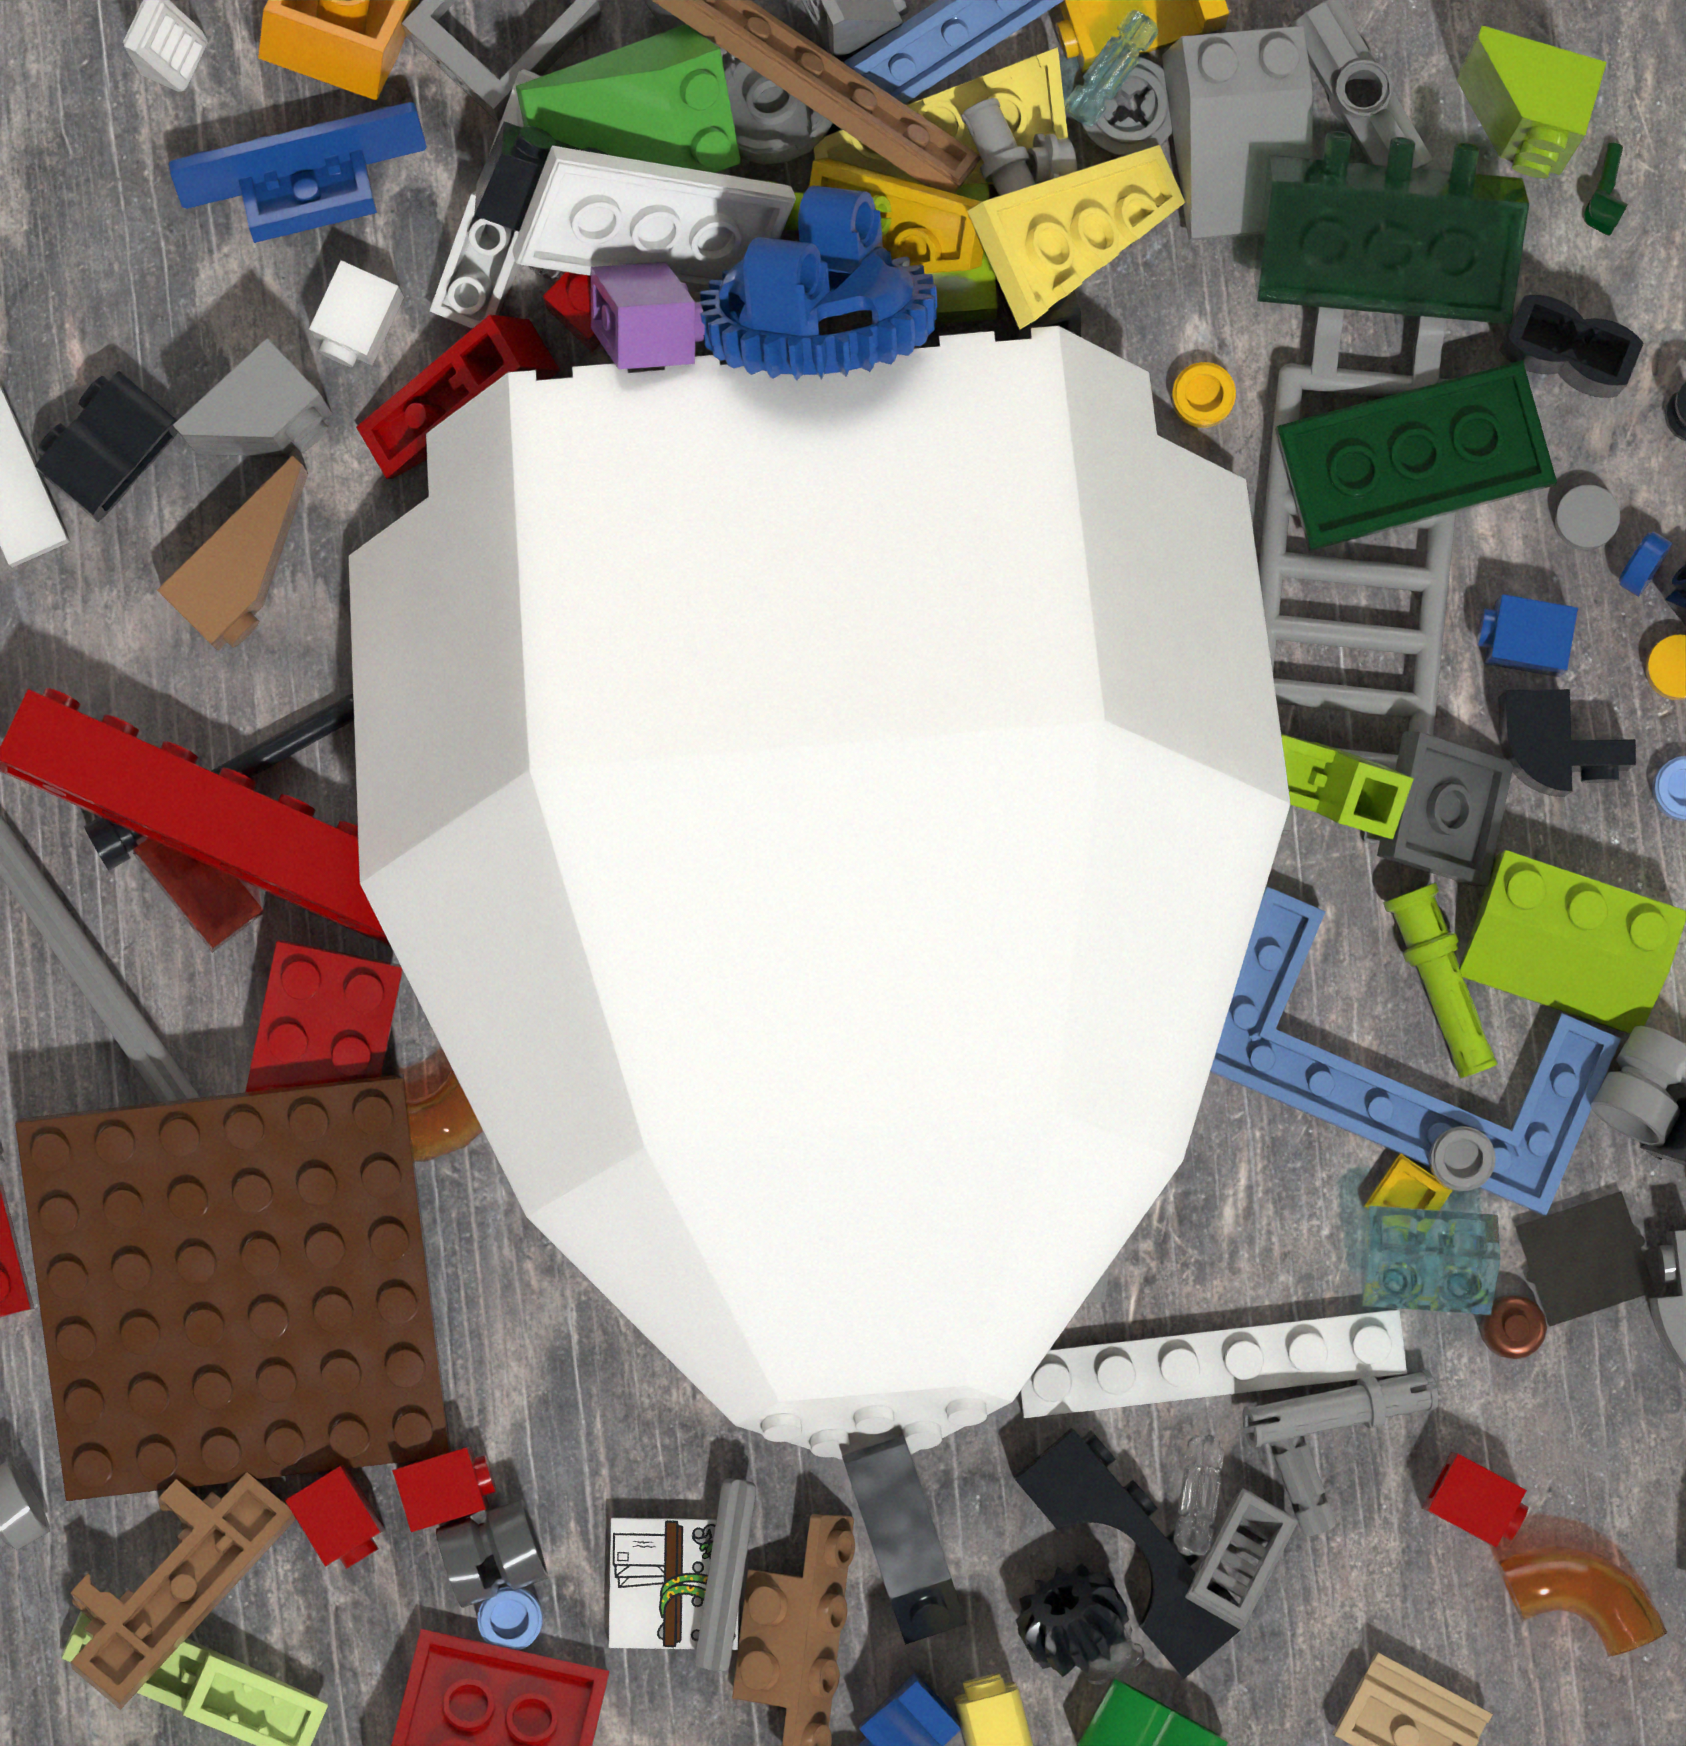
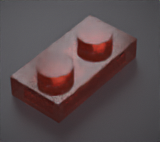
(206, 897)

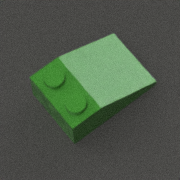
(642, 102)

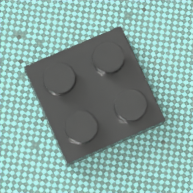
(1451, 809)

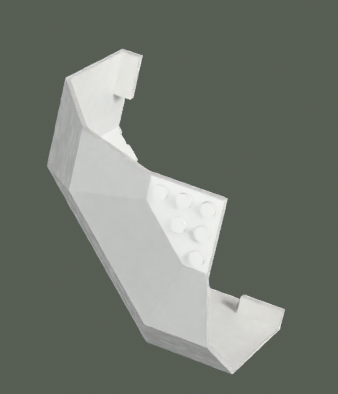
(825, 844)

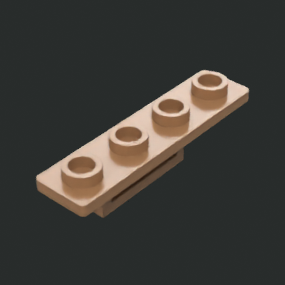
(794, 1633)

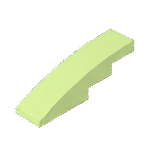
(225, 1694)

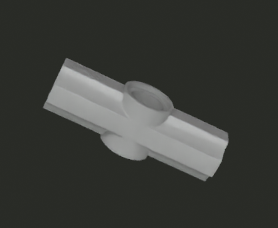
(1340, 56)

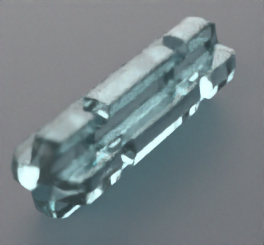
(1111, 68)

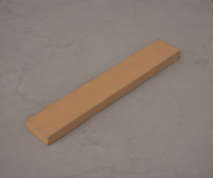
(831, 89)

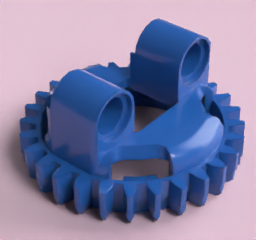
(772, 299)

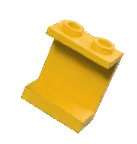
(1093, 22)

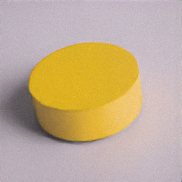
(1203, 395)
(1667, 667)

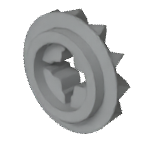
(1129, 136)

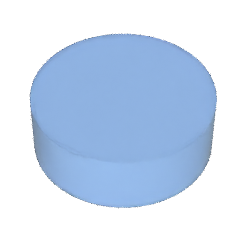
(1670, 789)
(510, 1618)

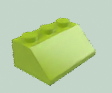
(1530, 98)
(1571, 942)

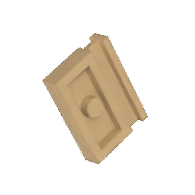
(1407, 1710)

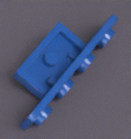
(302, 174)

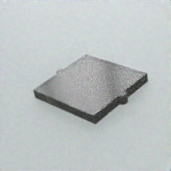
(1584, 1259)

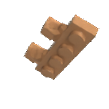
(213, 1554)

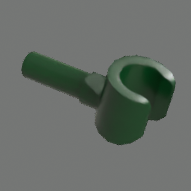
(1604, 209)

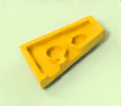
(925, 221)

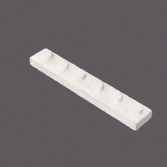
(1216, 1363)

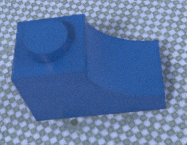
(910, 1718)

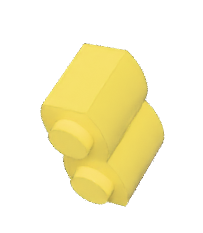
(992, 1713)

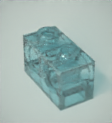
(1430, 1260)

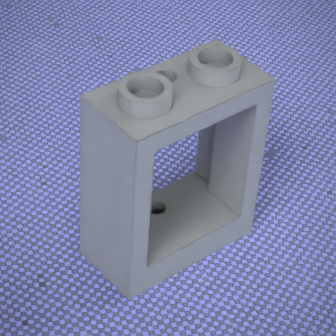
(470, 74)

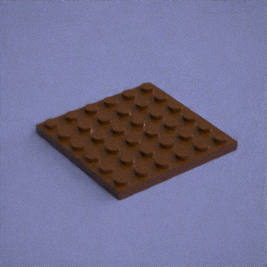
(233, 1287)

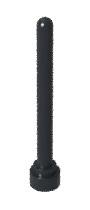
(116, 842)

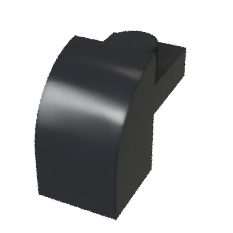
(1540, 747)

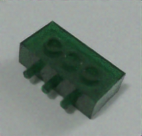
(1391, 234)

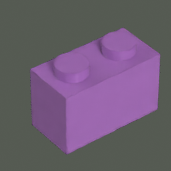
(644, 315)

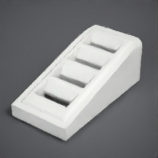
(165, 44)

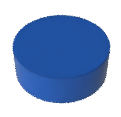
(1644, 563)

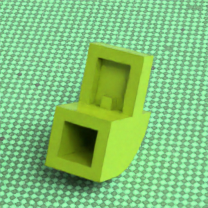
(1345, 786)

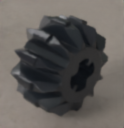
(1072, 1620)

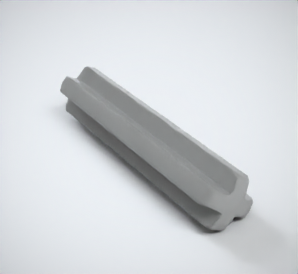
(725, 1574)

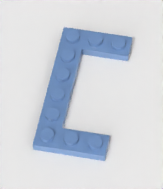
(1384, 1111)

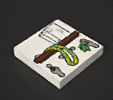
(659, 1581)

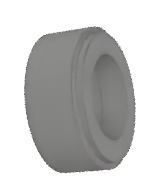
(1587, 517)
(1462, 1158)

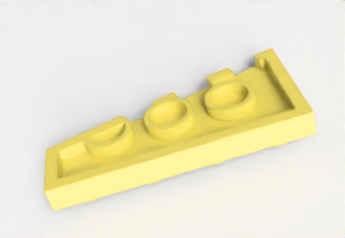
(1028, 97)
(1071, 226)

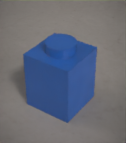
(1528, 635)

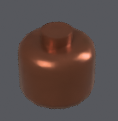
(1514, 1327)

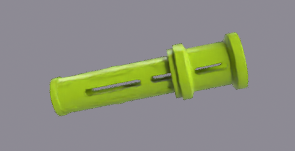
(1432, 951)

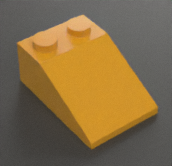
(336, 40)

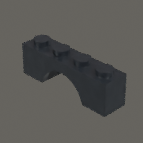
(1076, 1487)

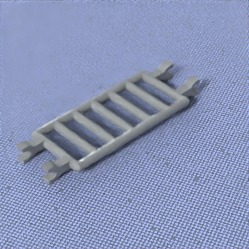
(1277, 563)

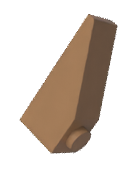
(234, 568)

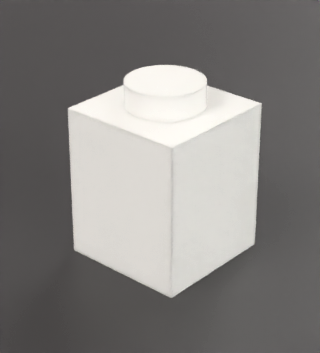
(355, 315)

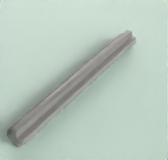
(90, 971)

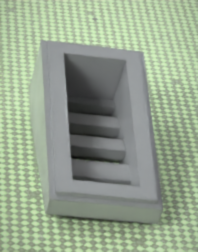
(1261, 1519)

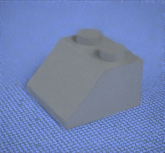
(257, 410)

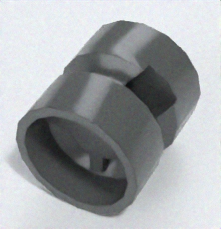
(491, 1553)

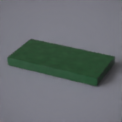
(1416, 455)

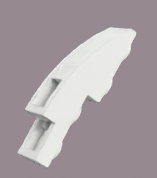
(482, 256)

